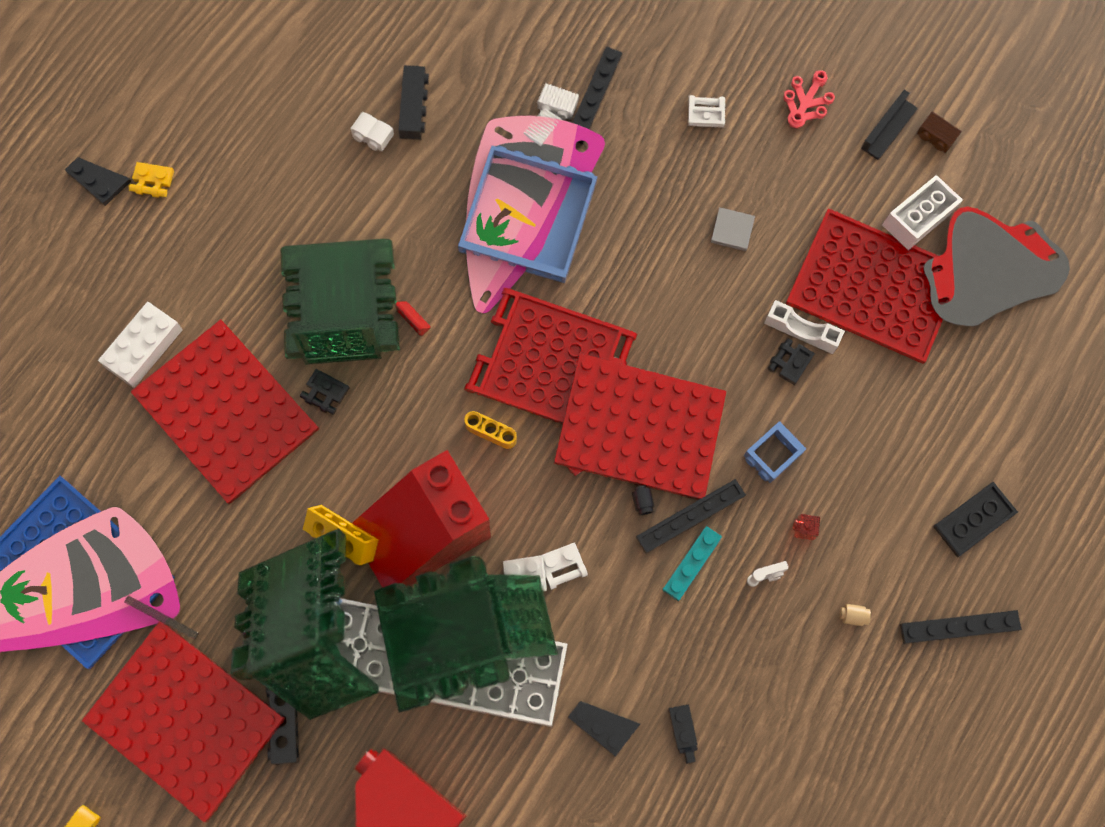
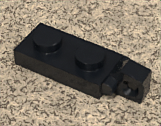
(684, 731)

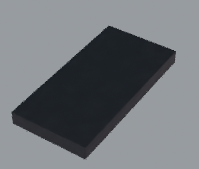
(975, 519)

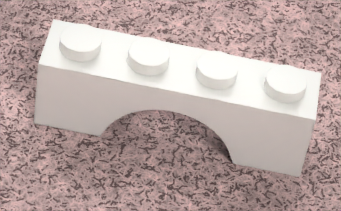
(819, 335)

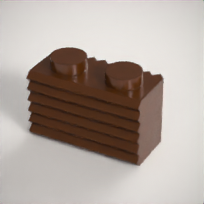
(938, 132)

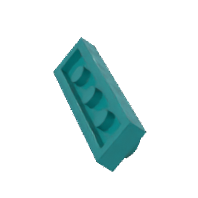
(692, 563)

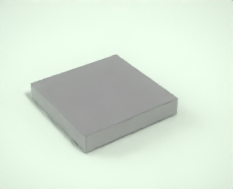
(732, 229)

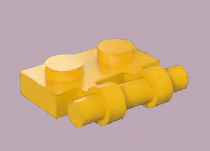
(154, 175)

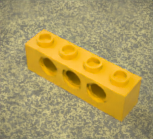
(359, 544)

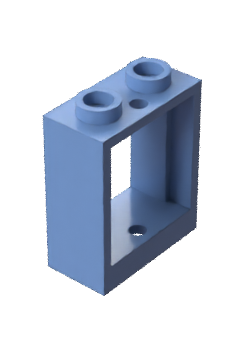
(787, 439)

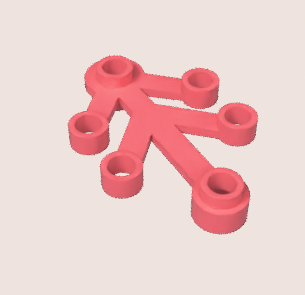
(807, 101)

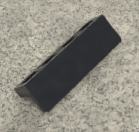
(889, 126)

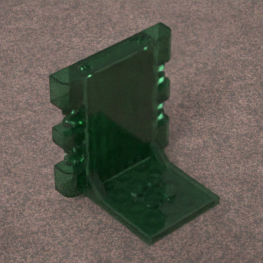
(339, 301)
(296, 628)
(460, 630)

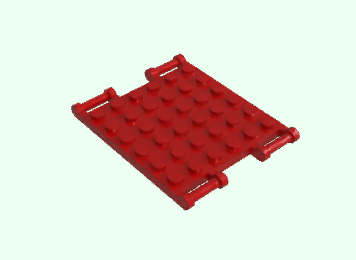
(540, 354)

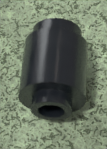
(643, 500)

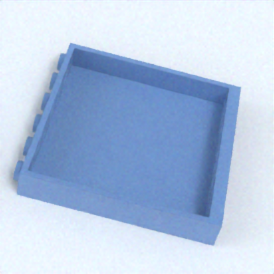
(563, 237)

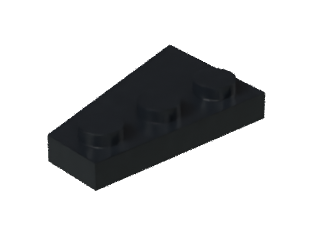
(97, 180)
(603, 726)

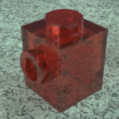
(806, 526)

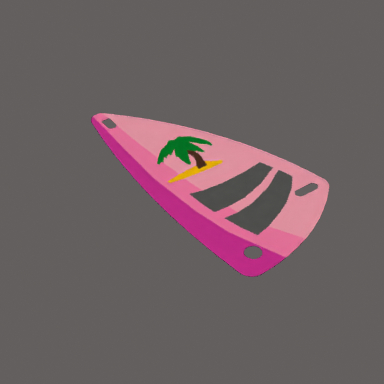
(520, 199)
(79, 583)

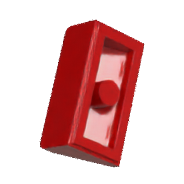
(412, 317)

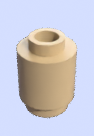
(855, 615)

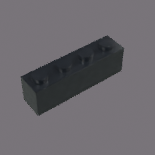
(412, 102)

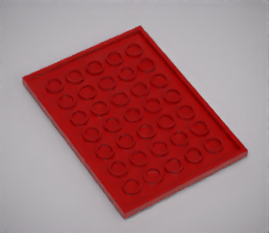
(869, 286)
(225, 411)
(640, 427)
(183, 721)

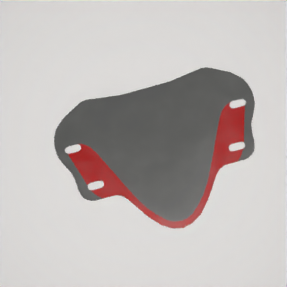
(992, 267)

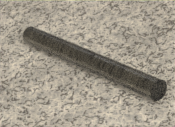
(161, 617)

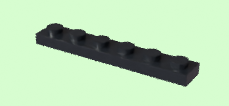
(597, 88)
(690, 516)
(960, 627)

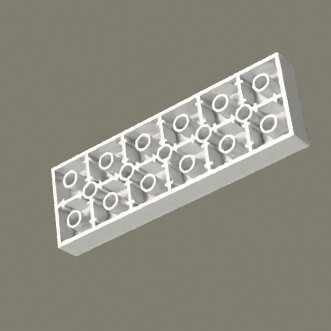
(526, 696)

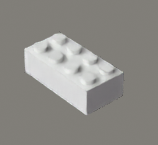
(922, 212)
(140, 344)

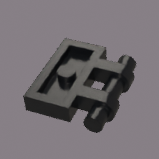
(795, 365)
(327, 386)

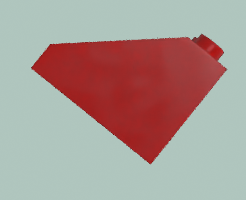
(424, 522)
(399, 797)

